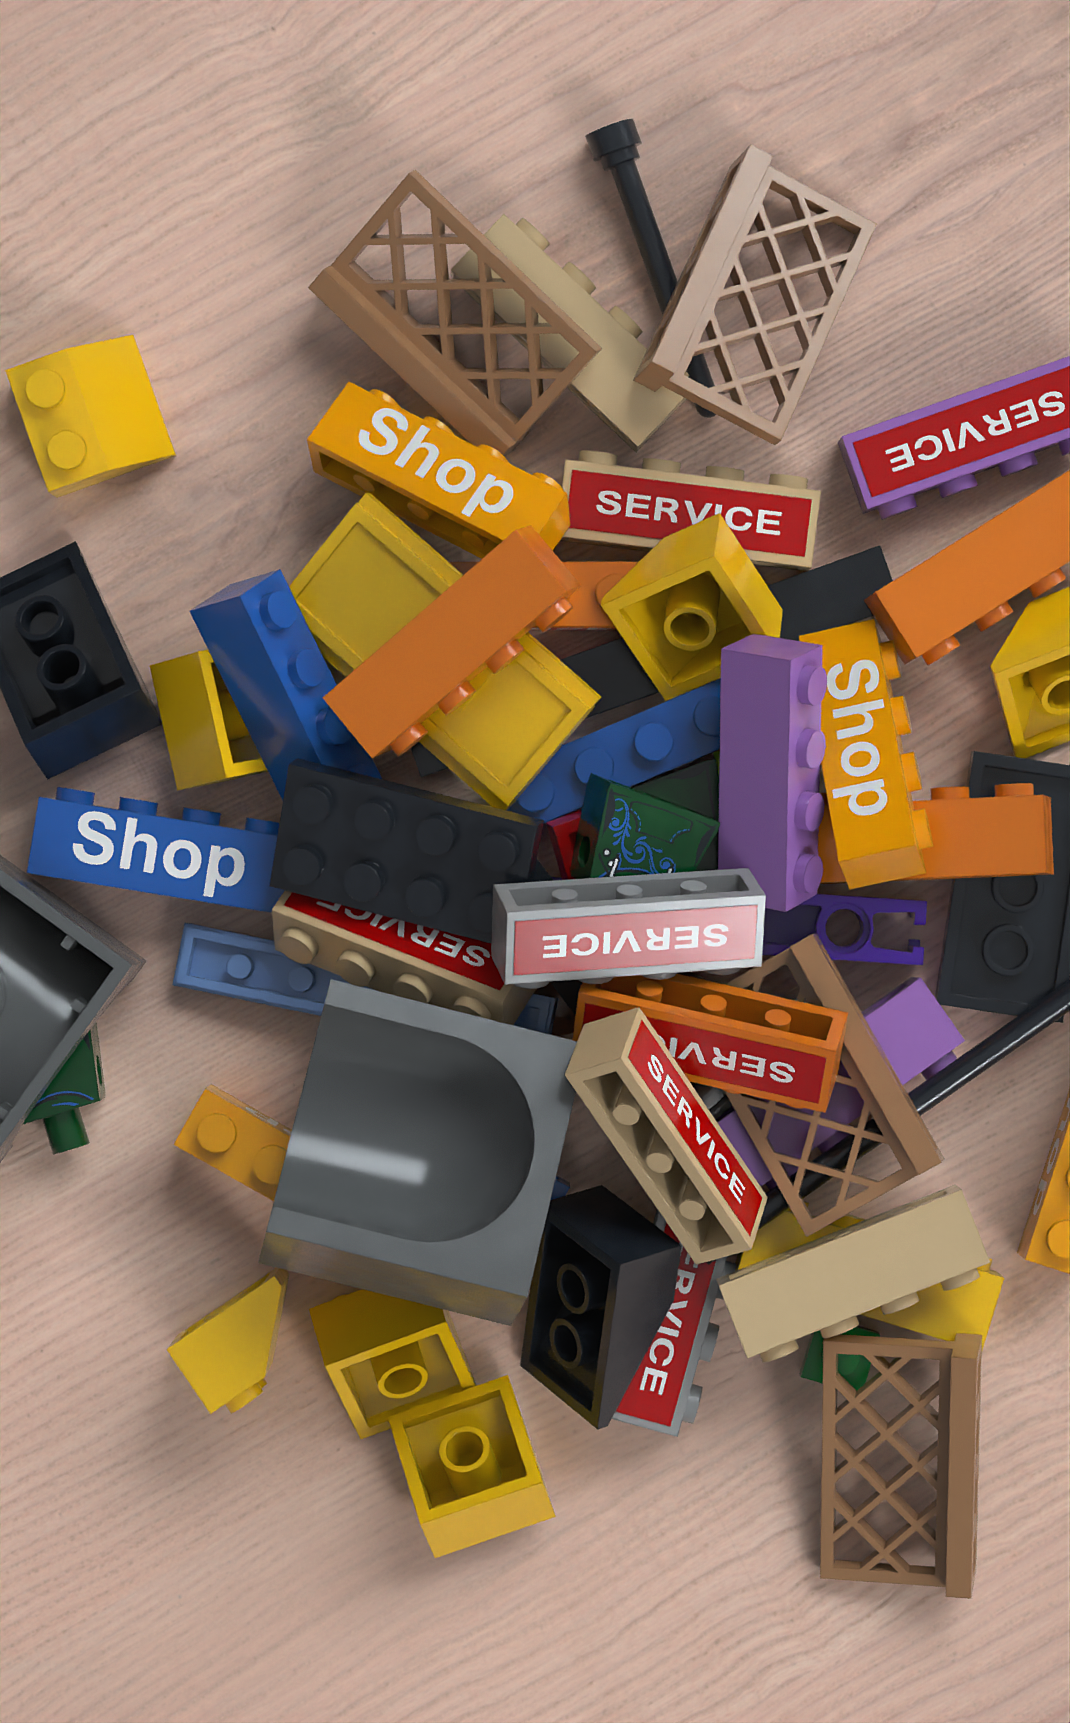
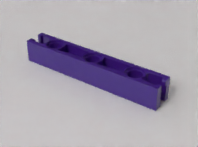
(810, 917)

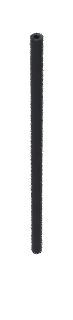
(935, 1089)

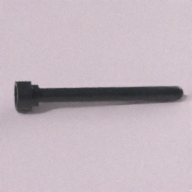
(618, 151)

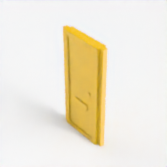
(372, 584)

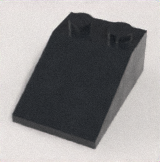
(67, 664)
(596, 1300)

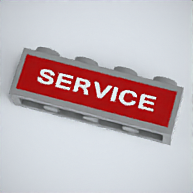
(627, 927)
(662, 1386)

